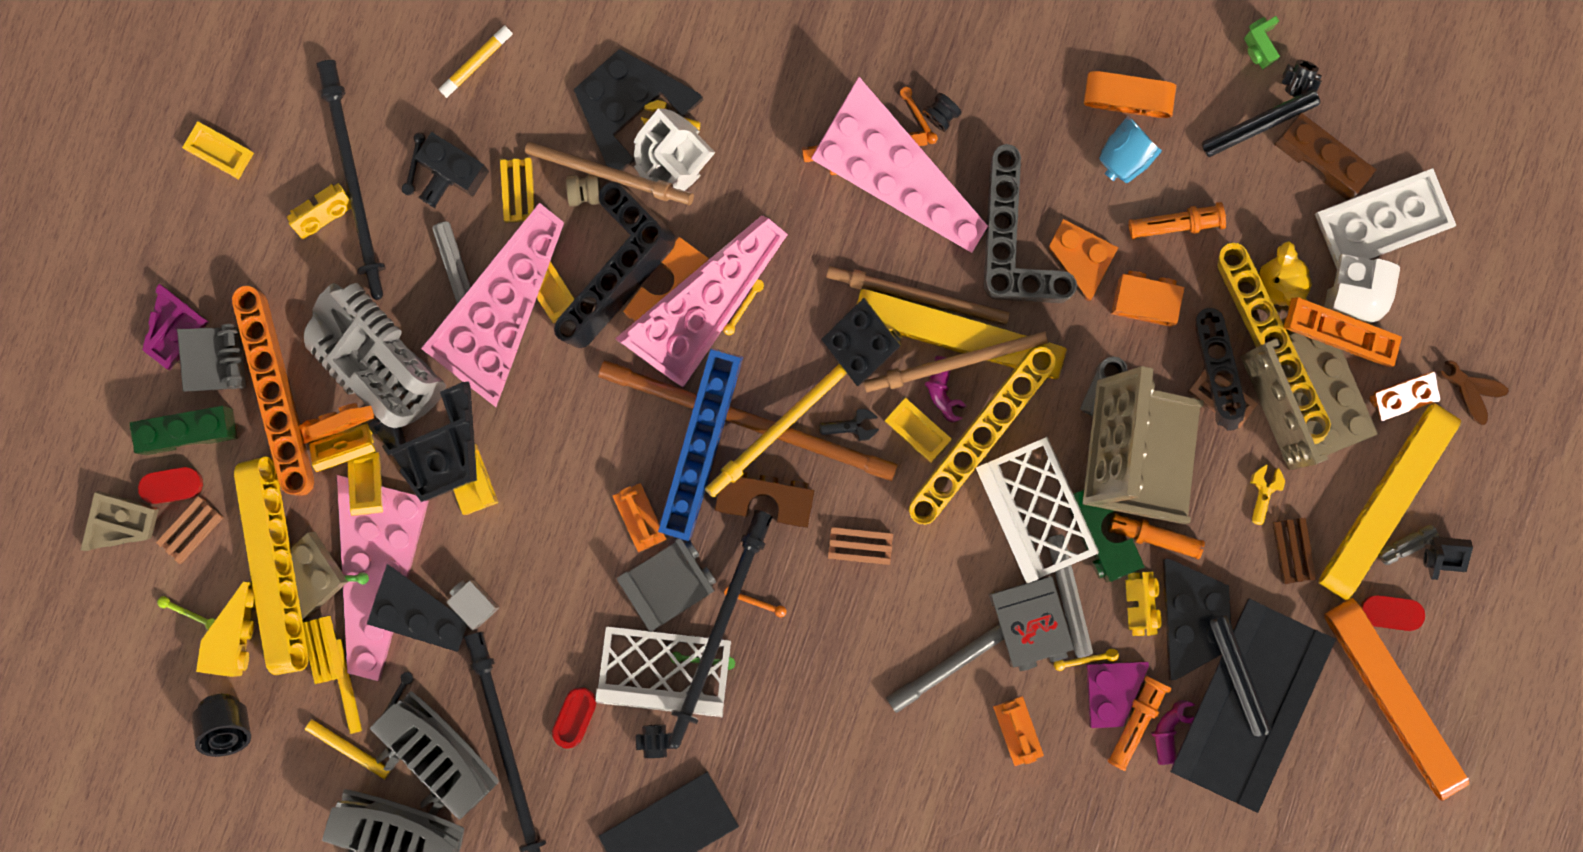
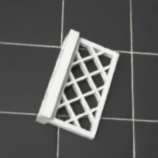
(1012, 521)
(653, 698)

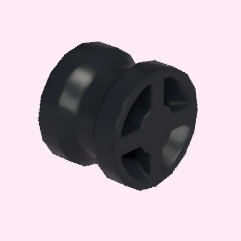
(942, 112)

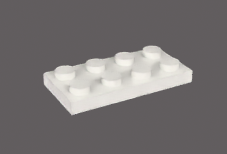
(1386, 218)

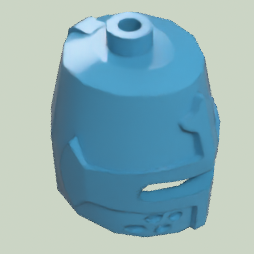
(1128, 152)

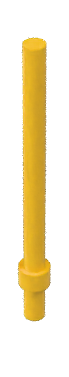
(733, 470)

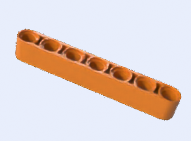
(262, 379)
(1396, 699)

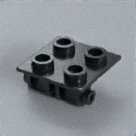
(861, 342)

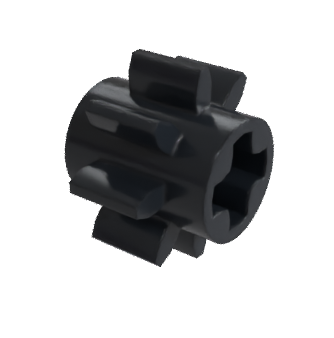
(1301, 78)
(653, 741)

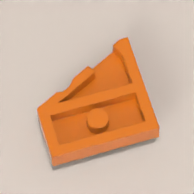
(1082, 256)

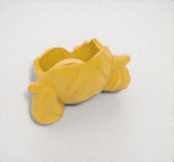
(1292, 274)

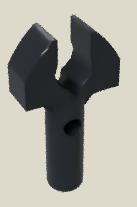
(850, 426)

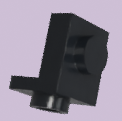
(1447, 555)

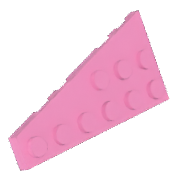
(691, 317)
(367, 547)

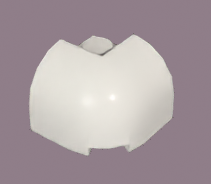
(670, 150)
(1363, 288)

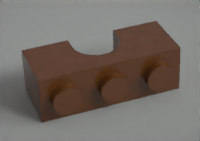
(1342, 167)
(793, 500)

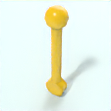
(729, 328)
(1111, 655)

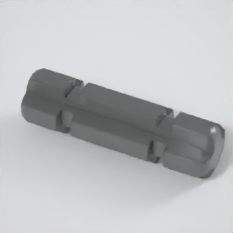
(1408, 545)

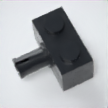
(448, 167)

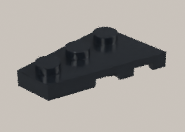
(414, 613)

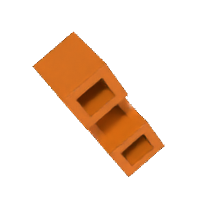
(681, 262)

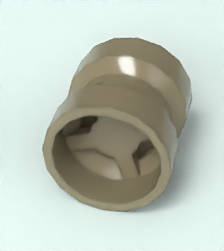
(591, 189)

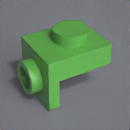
(1260, 47)

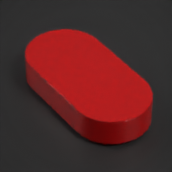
(170, 485)
(1393, 612)
(574, 717)

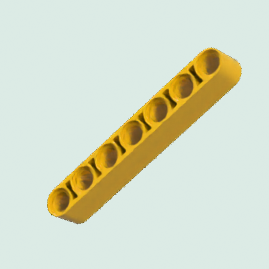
(1270, 328)
(953, 331)
(979, 450)
(1389, 501)
(271, 566)

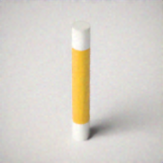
(475, 61)

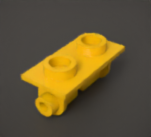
(309, 219)
(1146, 615)

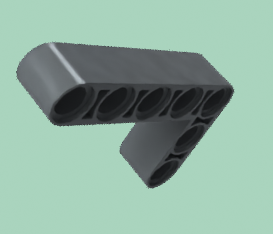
(1008, 238)

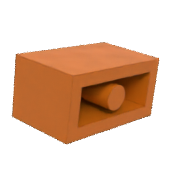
(1148, 299)

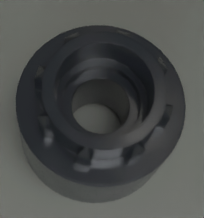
(221, 726)

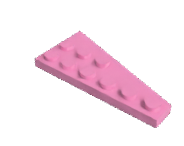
(884, 160)
(488, 323)

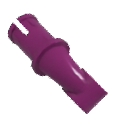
(937, 389)
(1165, 732)

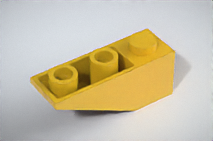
(225, 642)

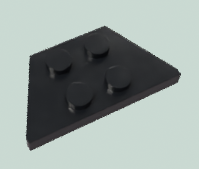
(1189, 606)

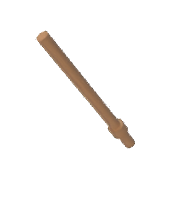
(660, 189)
(859, 279)
(897, 378)

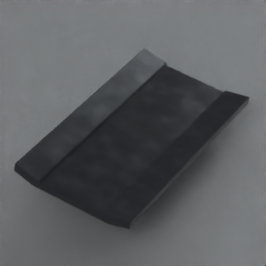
(1220, 745)

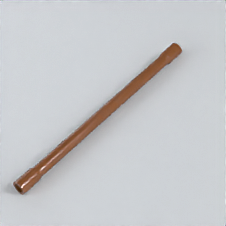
(869, 463)

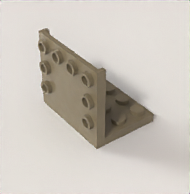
(1335, 389)
(1141, 448)

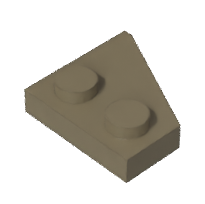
(117, 521)
(315, 573)

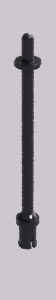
(333, 93)
(751, 544)
(482, 666)

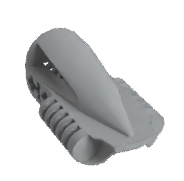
(364, 349)

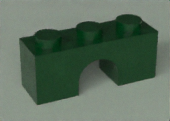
(183, 429)
(1113, 558)

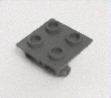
(211, 358)

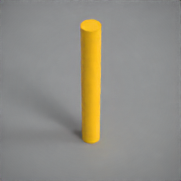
(348, 695)
(347, 748)

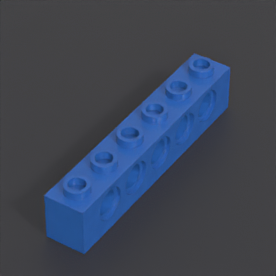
(700, 444)

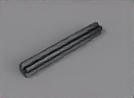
(1261, 123)
(1240, 675)

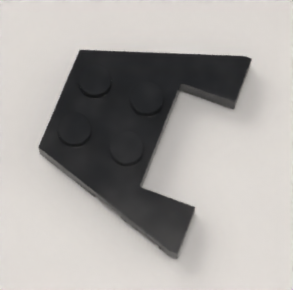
(618, 95)
(440, 458)

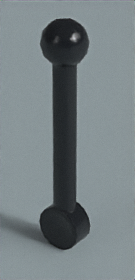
(407, 188)
(406, 678)

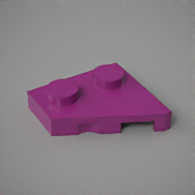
(168, 316)
(1112, 691)

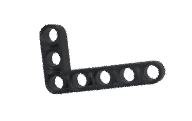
(618, 268)

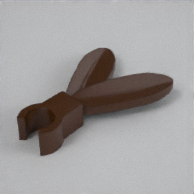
(1472, 388)

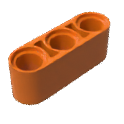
(1130, 94)

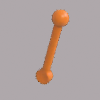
(906, 94)
(780, 611)

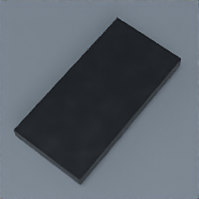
(676, 823)

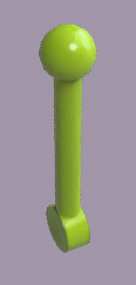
(164, 602)

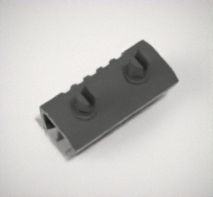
(435, 755)
(381, 825)

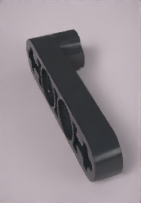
(1224, 365)

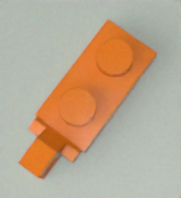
(334, 423)

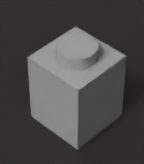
(472, 603)

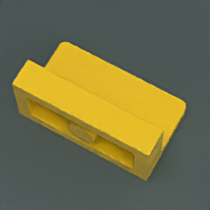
(478, 493)

